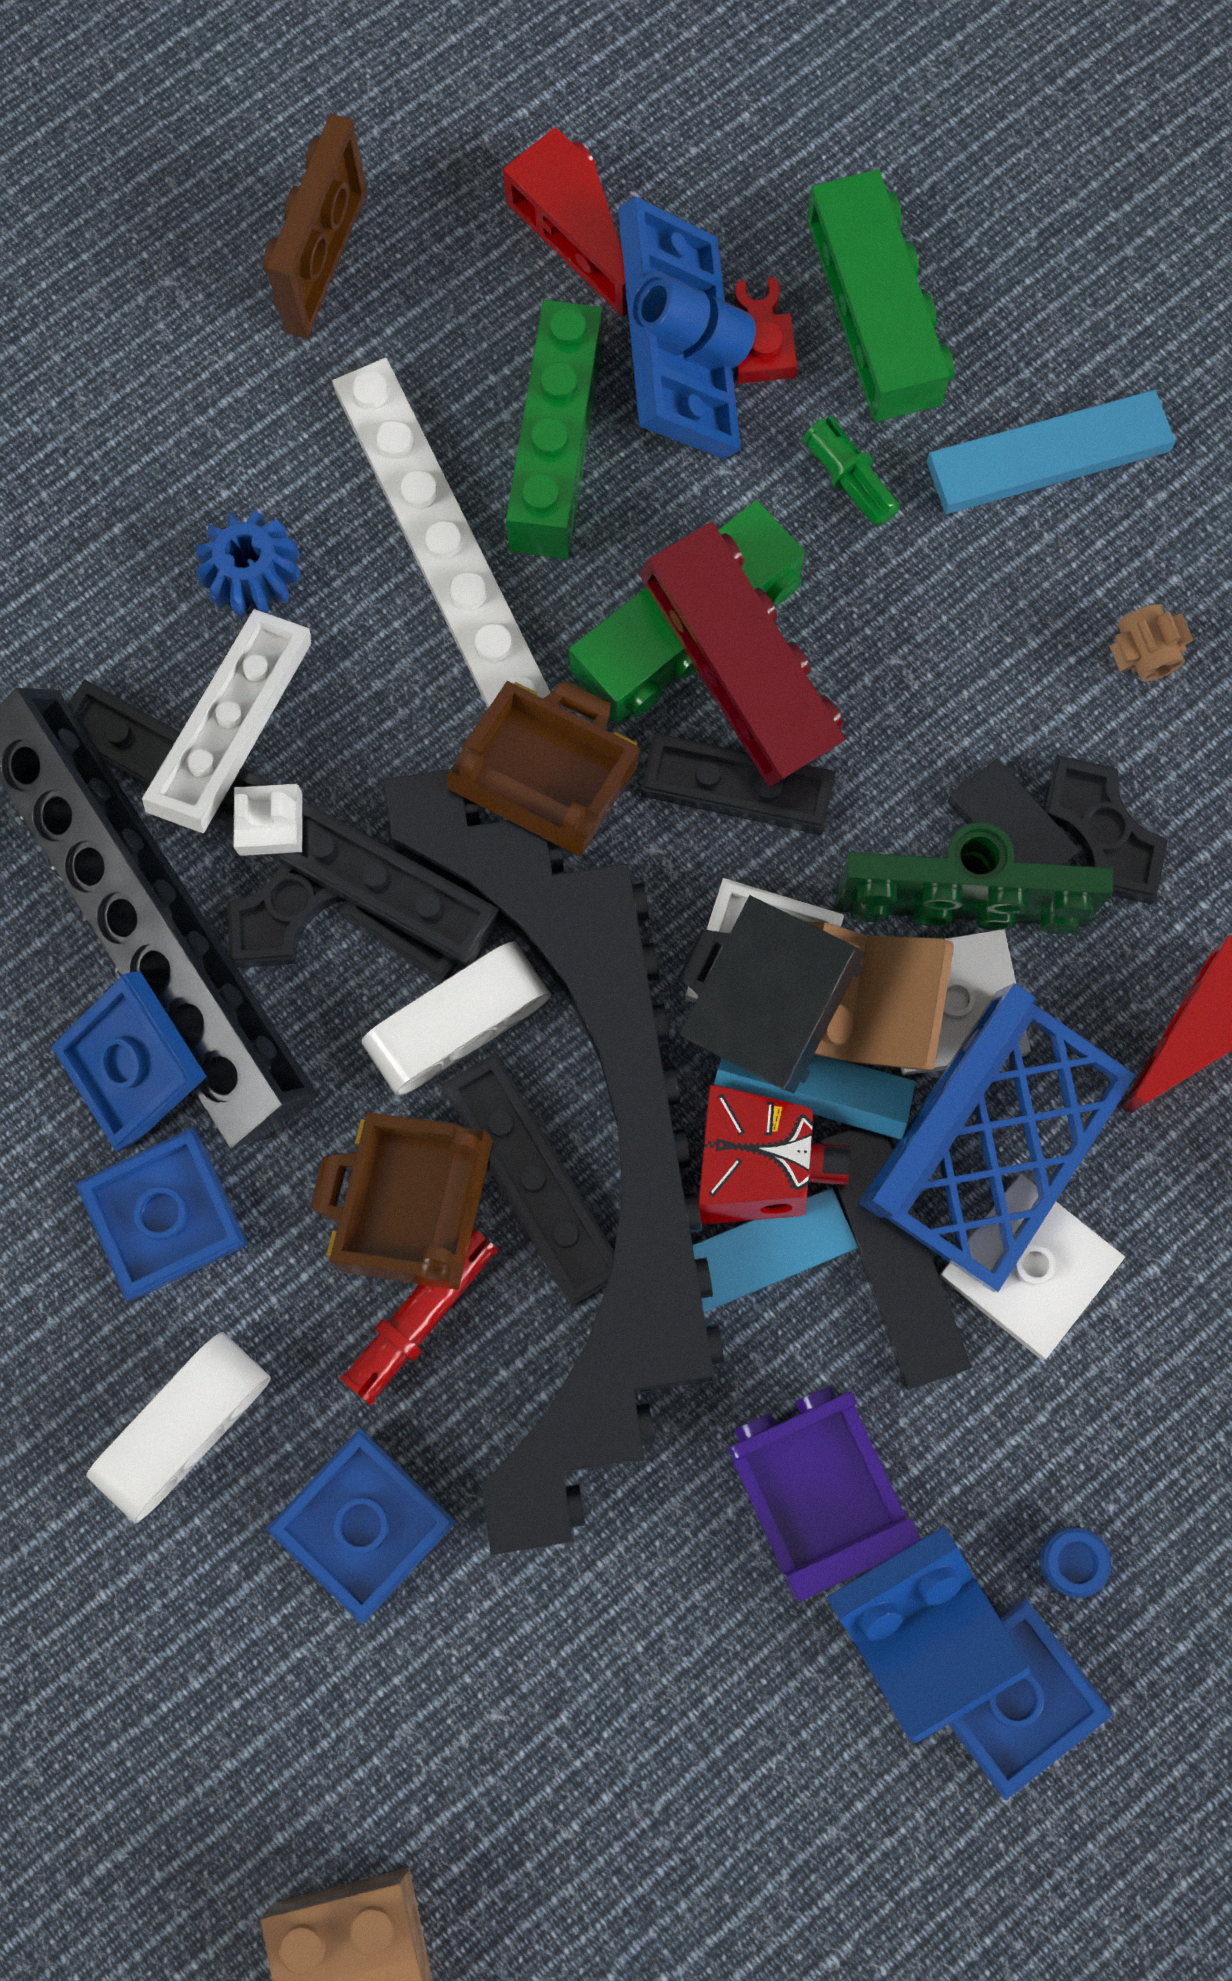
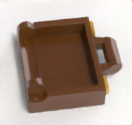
(546, 763)
(406, 1199)

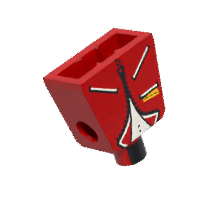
(762, 1158)

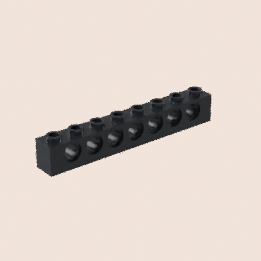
(146, 915)

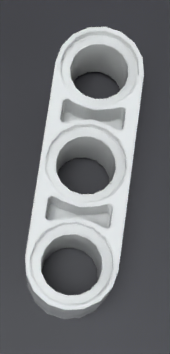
(456, 1018)
(178, 1427)

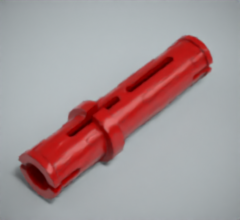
(410, 1326)

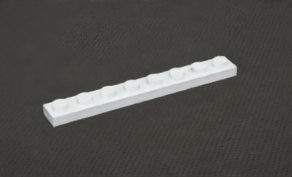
(437, 531)

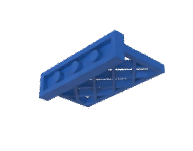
(950, 1106)

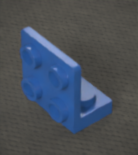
(929, 1635)

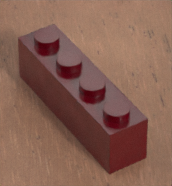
(742, 653)

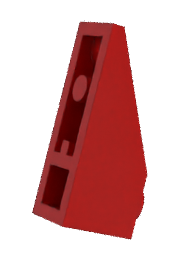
(563, 201)
(1195, 1034)

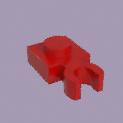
(774, 346)

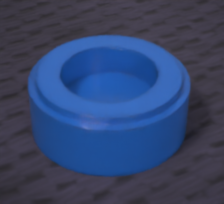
(1075, 1562)

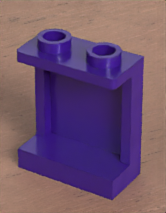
(820, 1493)

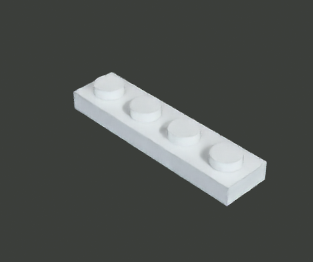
(227, 721)

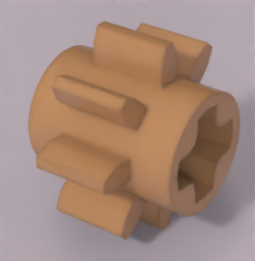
(1151, 643)

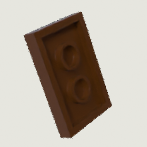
(316, 225)

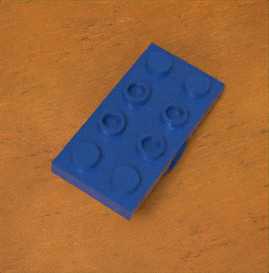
(682, 330)

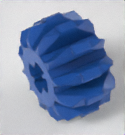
(246, 543)

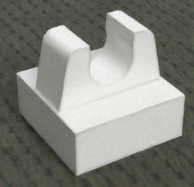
(268, 819)

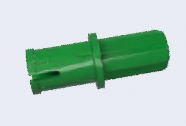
(851, 470)

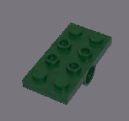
(972, 883)

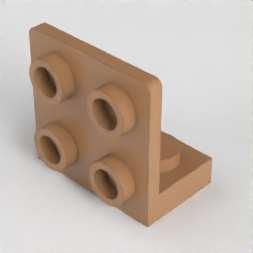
(894, 1005)

